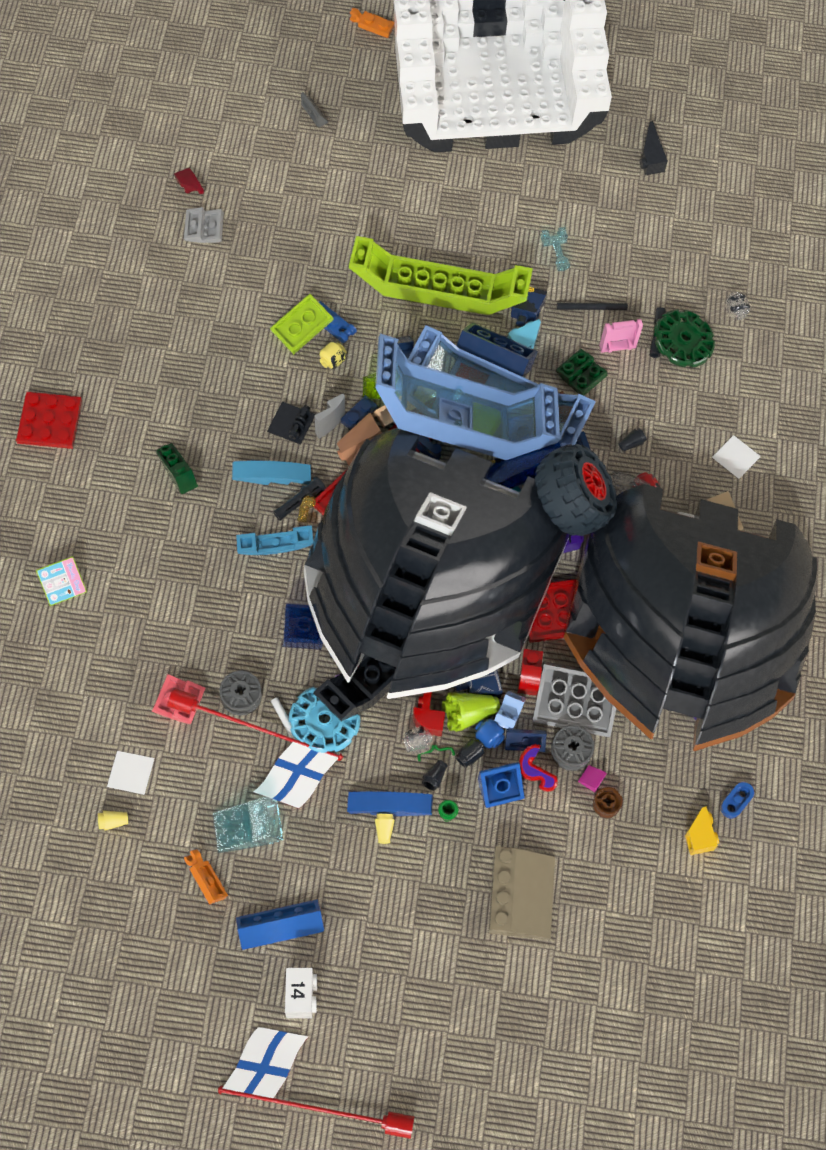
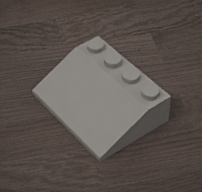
(572, 699)

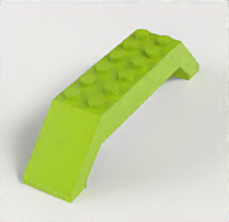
(438, 283)

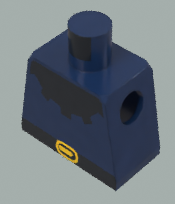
(530, 309)

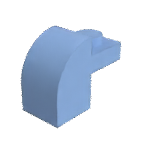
(510, 710)

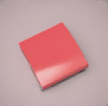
(160, 706)

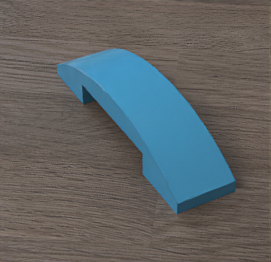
(275, 543)

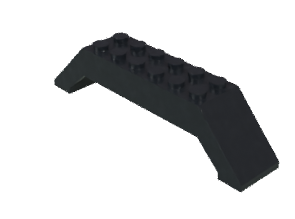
(363, 691)

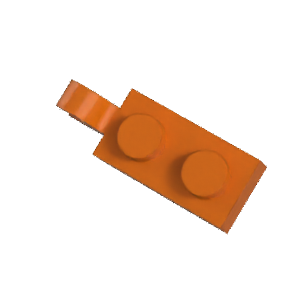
(372, 22)
(205, 877)

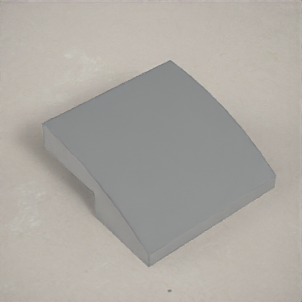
(203, 225)
(331, 417)

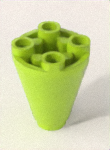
(468, 709)

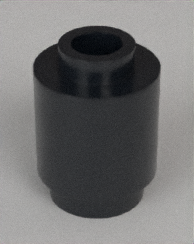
(470, 753)

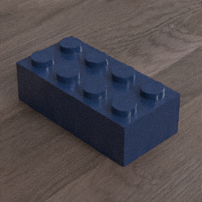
(497, 349)

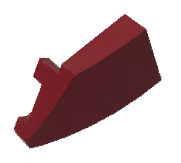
(188, 180)

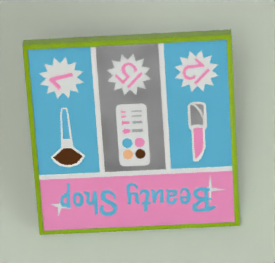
(61, 581)

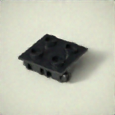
(291, 422)

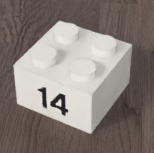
(299, 993)

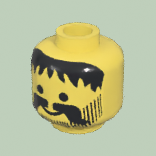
(332, 355)

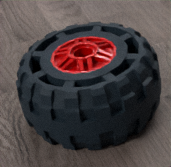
(576, 490)

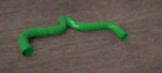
(439, 749)

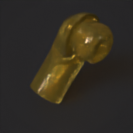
(304, 508)

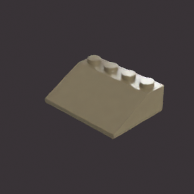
(521, 893)

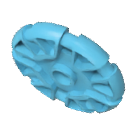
(320, 730)

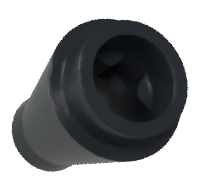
(632, 440)
(433, 777)

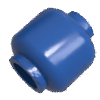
(489, 733)

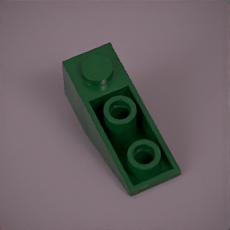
(177, 468)

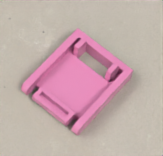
(622, 330)

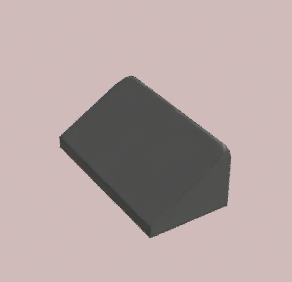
(313, 110)

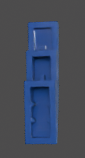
(390, 803)

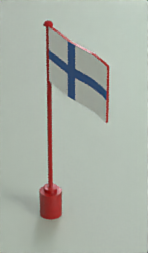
(295, 771)
(266, 1067)

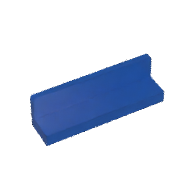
(279, 924)

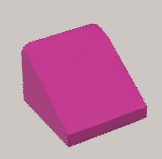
(592, 778)

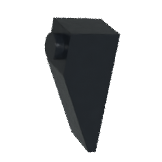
(653, 155)

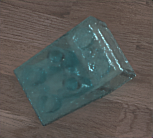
(248, 825)

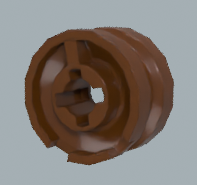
(601, 807)

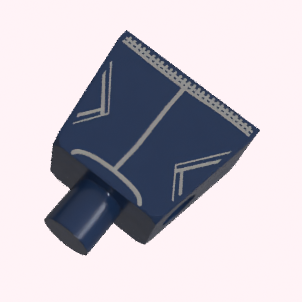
(484, 685)

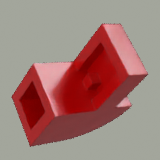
(530, 672)
(428, 719)

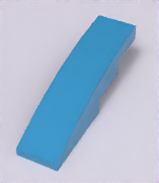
(271, 471)

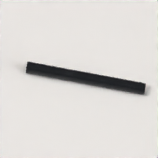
(592, 306)

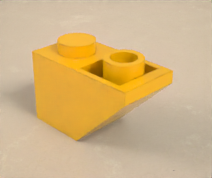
(700, 835)

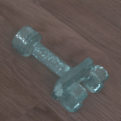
(562, 263)

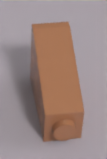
(352, 441)

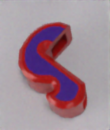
(534, 773)

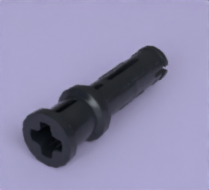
(310, 490)

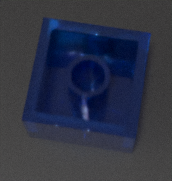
(300, 628)

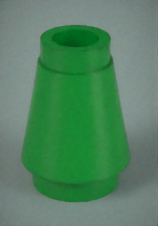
(448, 806)

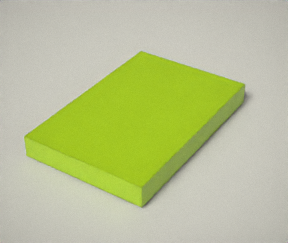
(301, 324)

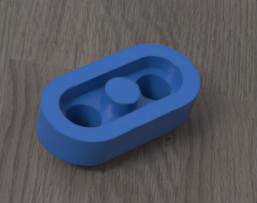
(737, 801)

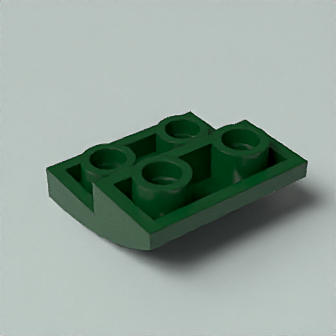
(581, 372)

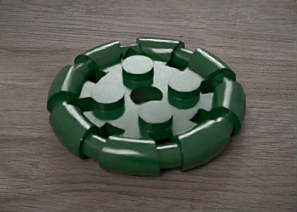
(677, 343)

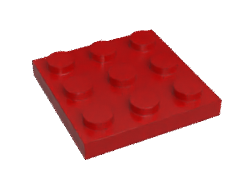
(49, 420)
(553, 612)

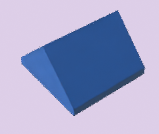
(501, 785)

